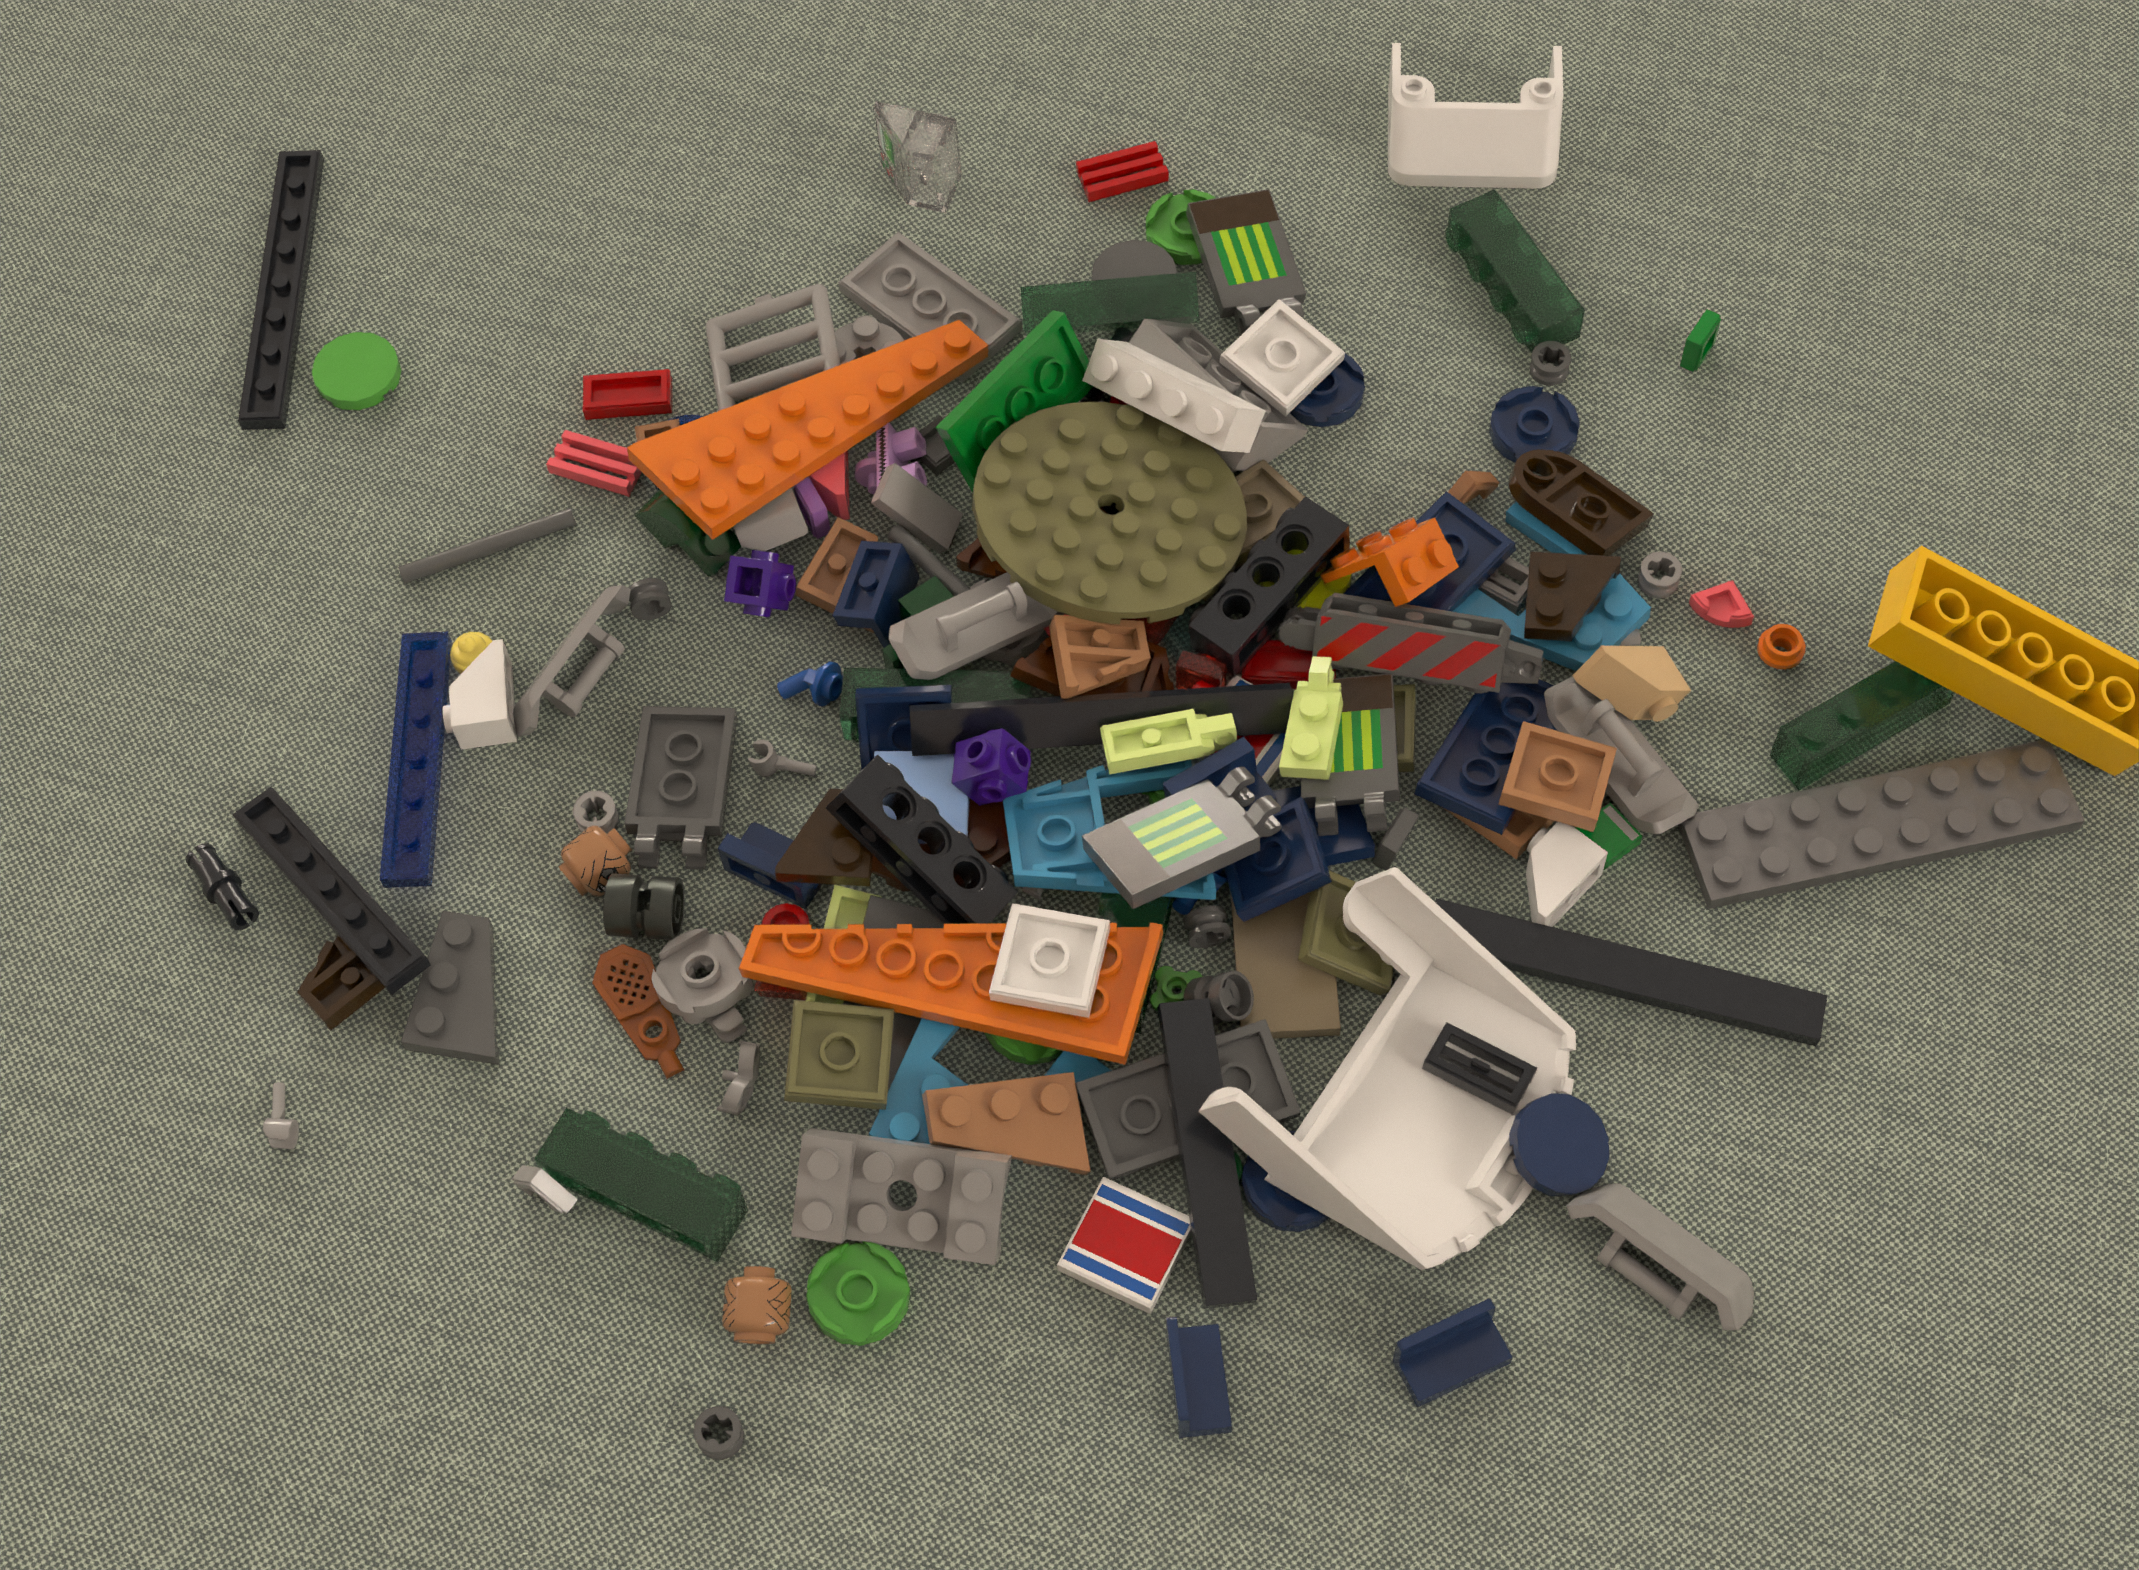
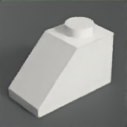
(483, 700)
(1560, 871)

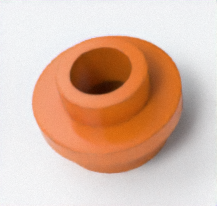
(1783, 636)

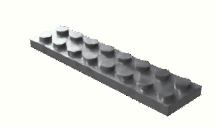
(1879, 823)

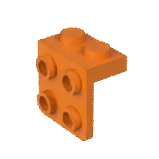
(1406, 559)

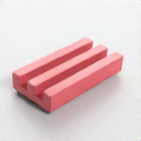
(600, 456)

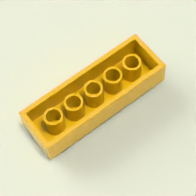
(2011, 659)

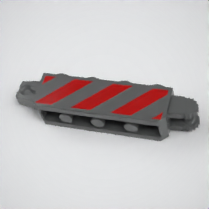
(1412, 643)

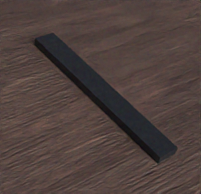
(281, 291)
(1077, 720)
(1645, 975)

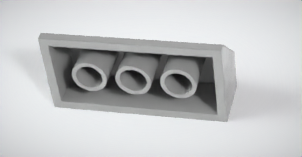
(1193, 352)

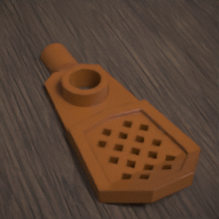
(644, 1012)

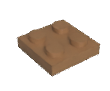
(1558, 776)

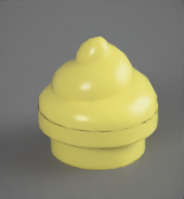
(467, 649)

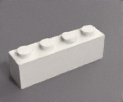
(1174, 396)

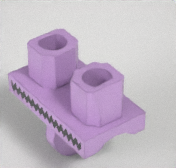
(890, 449)

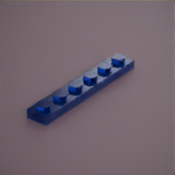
(416, 761)

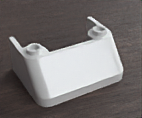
(1474, 140)

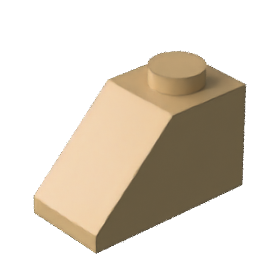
(1635, 680)

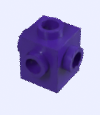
(760, 583)
(991, 767)

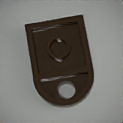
(1576, 502)

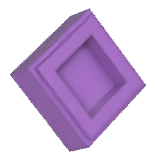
(812, 508)

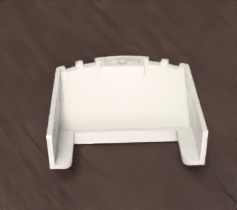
(1387, 1141)

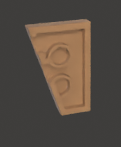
(1022, 1117)

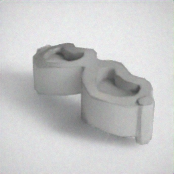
(742, 1081)

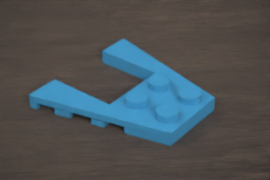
(1611, 621)
(1049, 825)
(919, 1072)

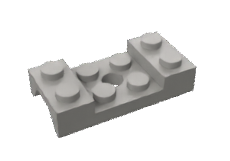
(847, 1194)

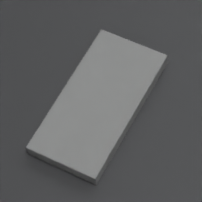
(919, 293)

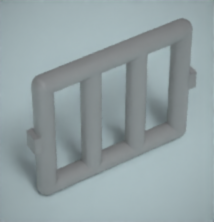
(765, 308)

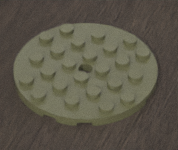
(1044, 524)

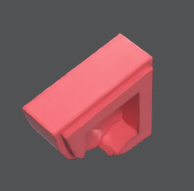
(1722, 606)

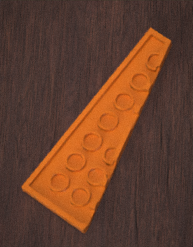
(761, 447)
(949, 976)

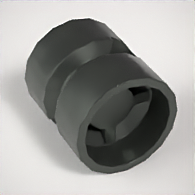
(627, 912)

